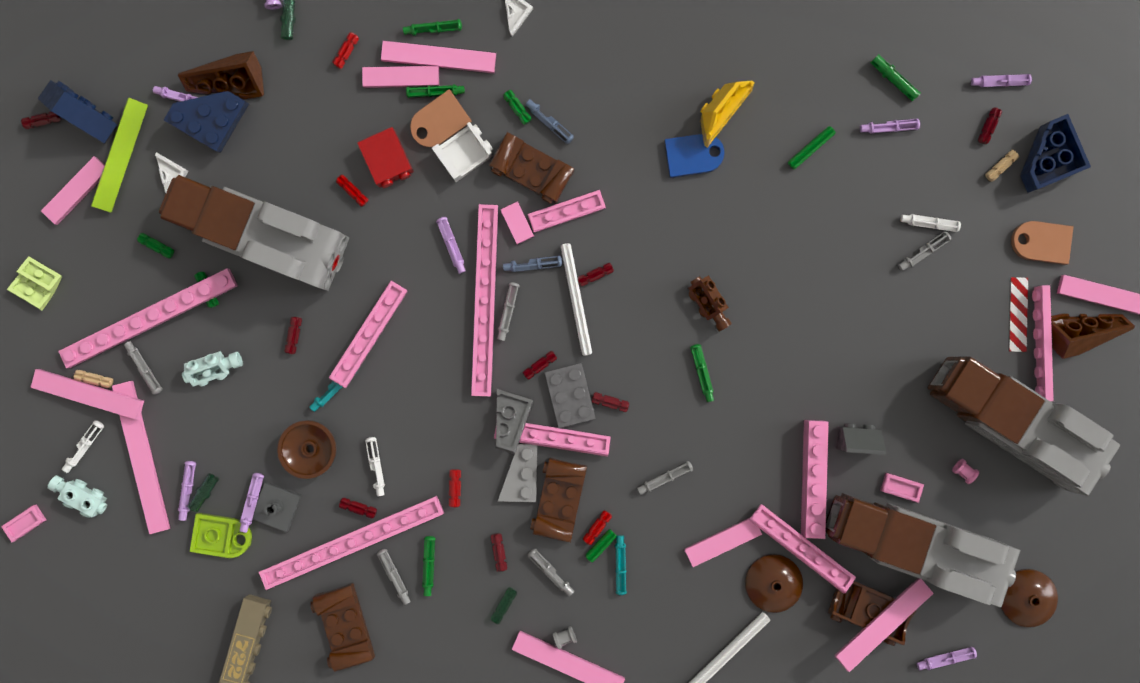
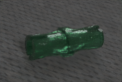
(287, 19)
(203, 492)

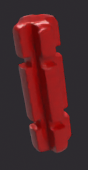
(345, 50)
(351, 190)
(454, 488)
(597, 527)

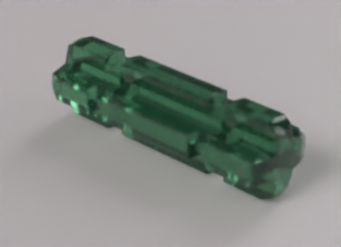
(503, 605)

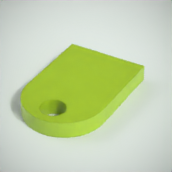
(218, 536)

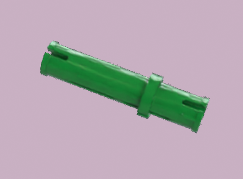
(894, 77)

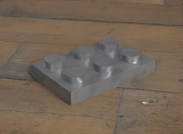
(570, 395)

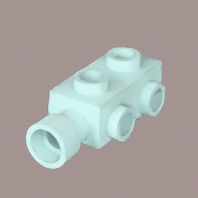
(210, 367)
(80, 496)

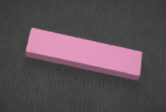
(400, 76)
(74, 191)
(566, 211)
(722, 542)

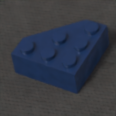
(77, 110)
(208, 118)
(1054, 155)

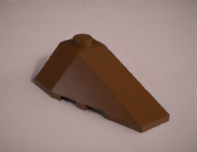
(237, 74)
(1080, 334)

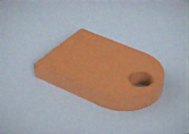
(441, 120)
(1043, 242)

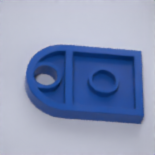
(690, 156)

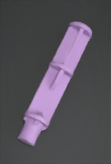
(1002, 80)
(170, 94)
(896, 125)
(451, 244)
(186, 489)
(251, 501)
(947, 659)

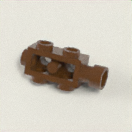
(709, 301)

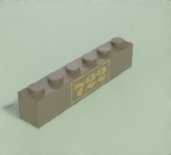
(246, 640)

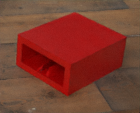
(385, 158)

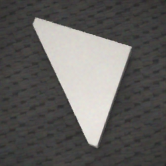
(517, 13)
(169, 170)

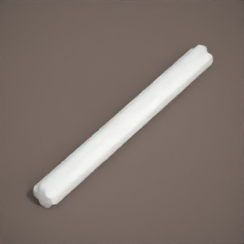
(576, 299)
(731, 649)

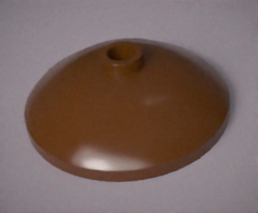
(294, 452)
(767, 572)
(1018, 599)

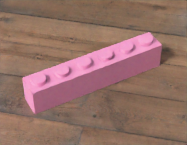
(814, 479)

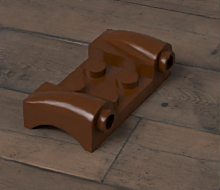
(531, 168)
(559, 500)
(861, 606)
(344, 627)

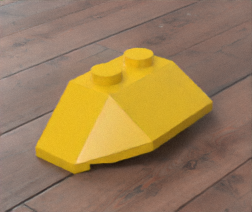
(722, 108)

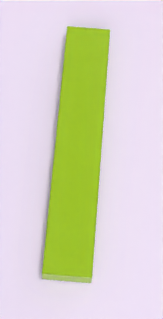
(119, 155)

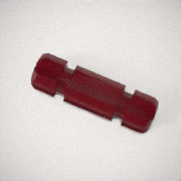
(40, 120)
(990, 125)
(595, 274)
(293, 335)
(539, 365)
(610, 402)
(358, 508)
(498, 552)

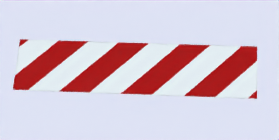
(1018, 314)

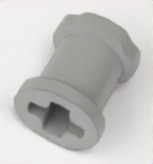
(564, 637)

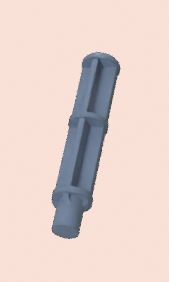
(550, 122)
(532, 264)

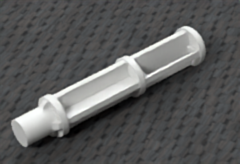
(931, 222)
(83, 446)
(375, 465)

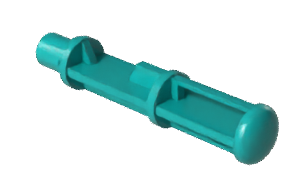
(319, 402)
(620, 566)

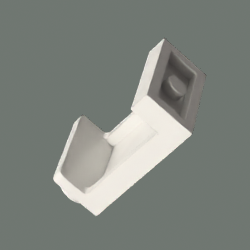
(464, 152)

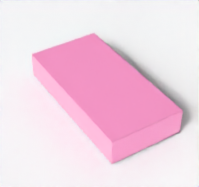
(517, 223)
(902, 487)
(23, 523)

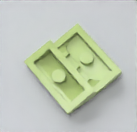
(35, 283)

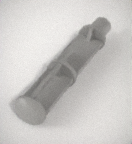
(925, 251)
(508, 309)
(143, 368)
(670, 475)
(550, 572)
(393, 575)

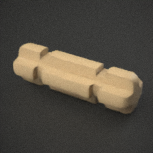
(1002, 165)
(94, 379)

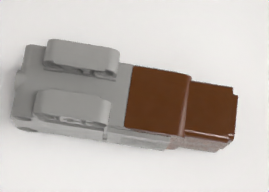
(256, 231)
(1025, 424)
(925, 548)

